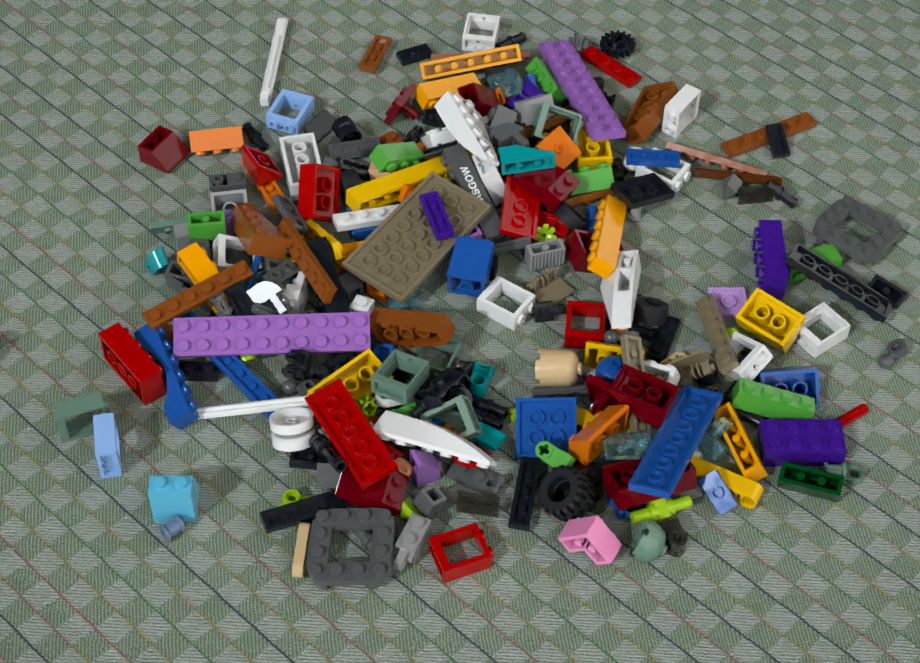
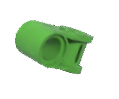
(555, 456)

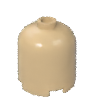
(557, 368)

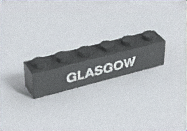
(464, 175)

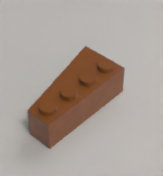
(648, 111)
(258, 233)
(410, 327)

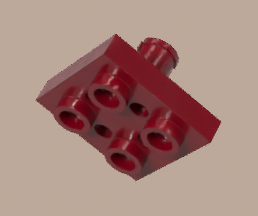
(401, 104)
(598, 393)

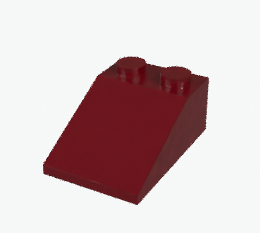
(548, 185)
(577, 248)
(644, 394)
(384, 494)

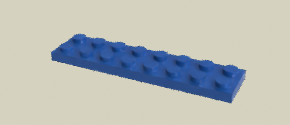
(675, 442)

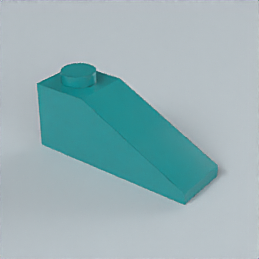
(524, 159)

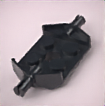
(430, 396)

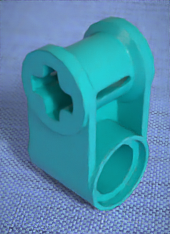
(157, 260)
(481, 378)

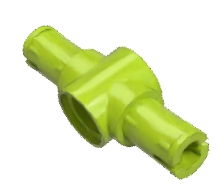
(660, 509)

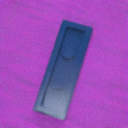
(654, 158)

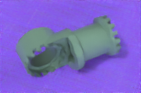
(844, 470)

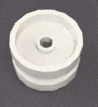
(291, 428)

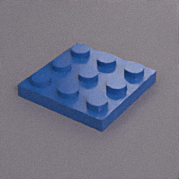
(544, 420)

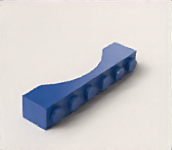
(179, 405)

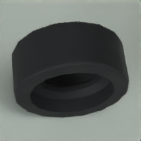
(570, 217)

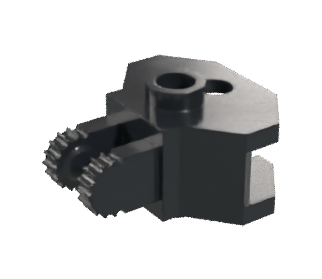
(303, 366)

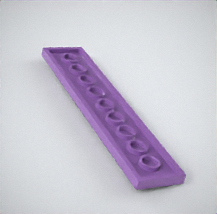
(581, 90)
(271, 334)

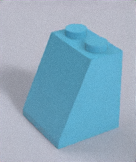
(173, 497)

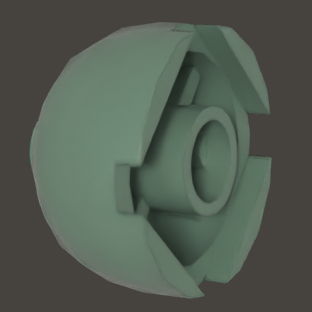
(648, 542)

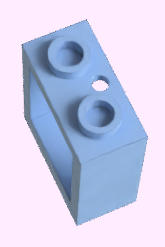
(291, 100)
(107, 445)

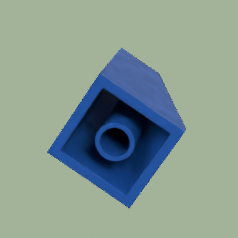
(470, 266)

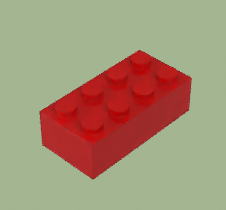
(132, 363)

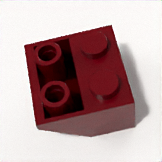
(480, 95)
(162, 150)

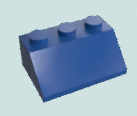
(799, 380)

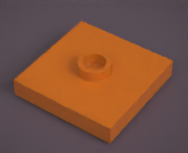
(562, 145)

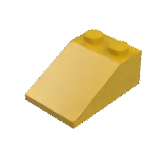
(592, 151)

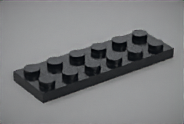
(839, 282)

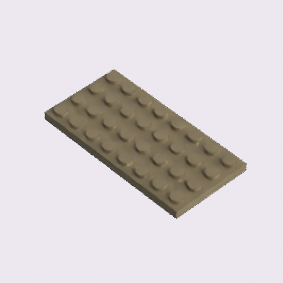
(403, 247)

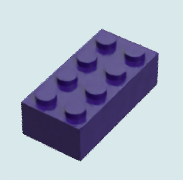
(770, 258)
(801, 442)

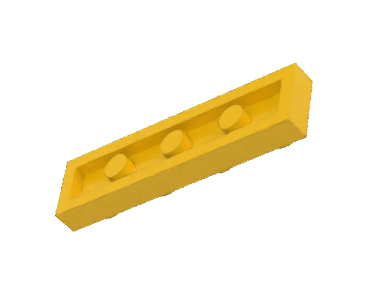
(318, 232)

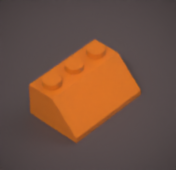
(216, 140)
(588, 442)

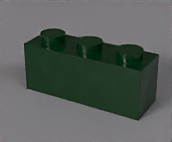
(810, 481)

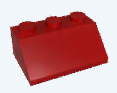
(318, 192)

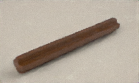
(745, 177)

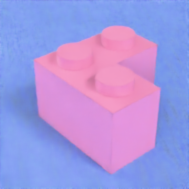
(591, 536)

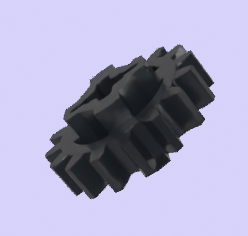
(617, 44)

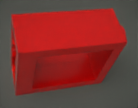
(575, 338)
(465, 567)

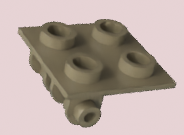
(549, 286)
(694, 364)

